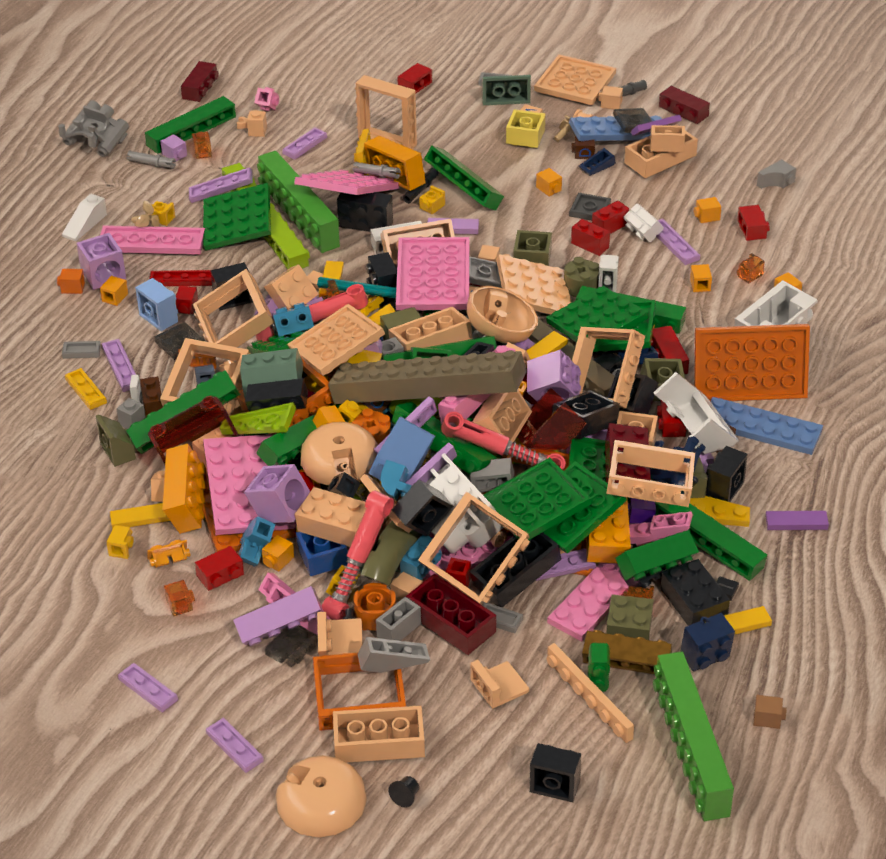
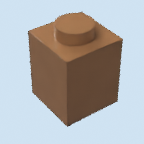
(769, 711)

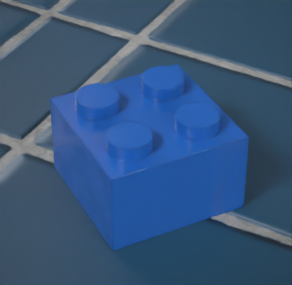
(320, 554)

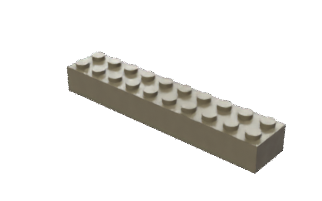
(428, 377)

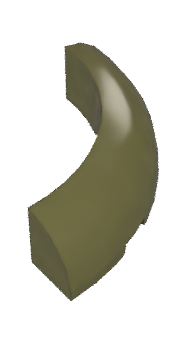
(391, 548)

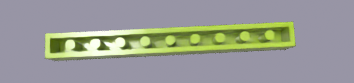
(282, 239)

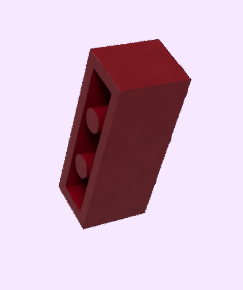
(199, 81)
(684, 104)

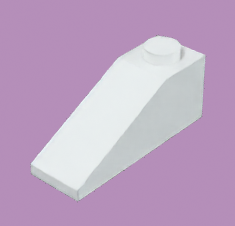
(86, 216)

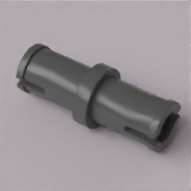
(631, 88)

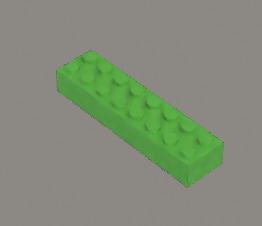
(299, 202)
(693, 737)

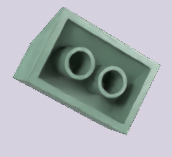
(506, 90)
(270, 367)

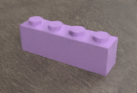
(278, 616)

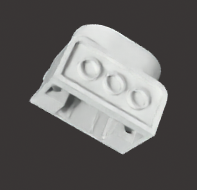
(779, 306)
(475, 525)

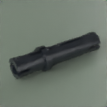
(409, 196)

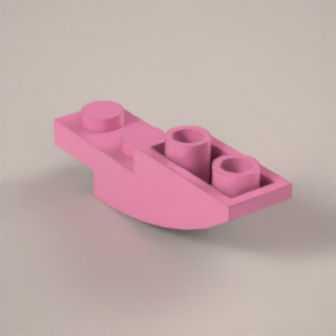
(659, 528)
(276, 589)

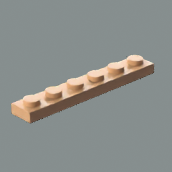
(590, 693)

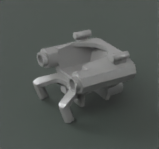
(92, 116)

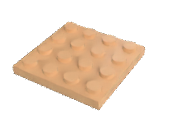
(575, 79)
(535, 282)
(336, 339)

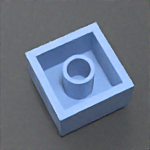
(156, 304)

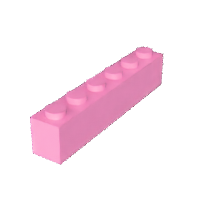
(467, 403)

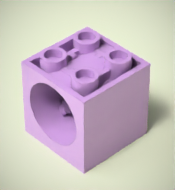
(100, 259)
(554, 372)
(277, 493)

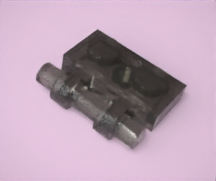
(287, 642)

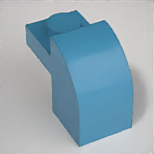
(393, 479)
(254, 539)

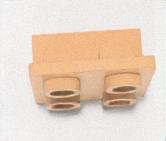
(338, 635)
(498, 683)

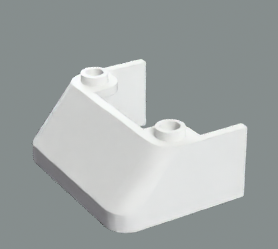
(696, 413)

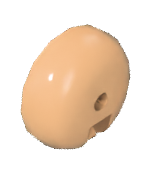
(488, 314)
(338, 445)
(321, 796)

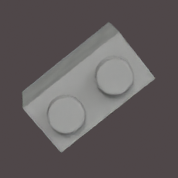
(399, 620)

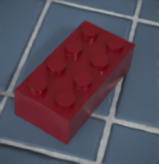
(628, 434)
(453, 614)

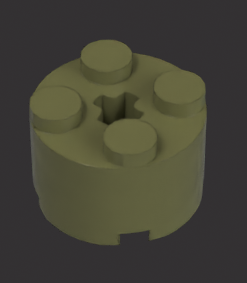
(581, 273)

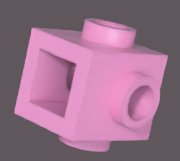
(266, 99)

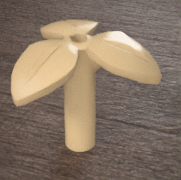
(565, 126)
(143, 220)

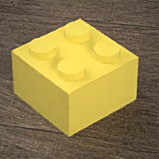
(525, 128)

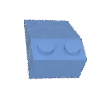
(404, 445)

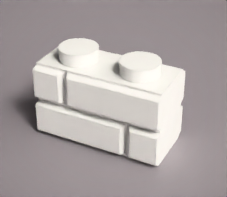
(643, 222)
(608, 272)

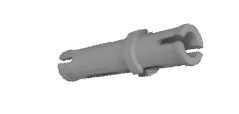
(157, 160)
(383, 170)

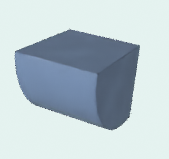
(204, 373)

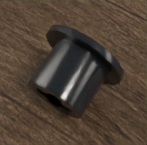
(404, 791)

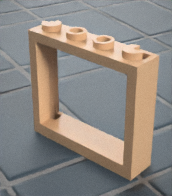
(408, 98)
(222, 295)
(585, 347)
(184, 359)
(654, 458)
(446, 530)

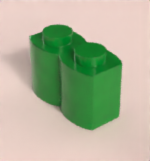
(599, 665)

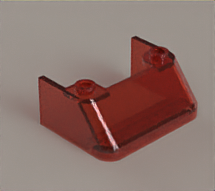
(189, 424)
(550, 430)

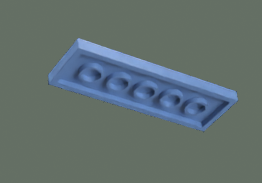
(602, 129)
(769, 426)

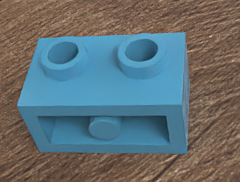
(293, 319)
(410, 562)

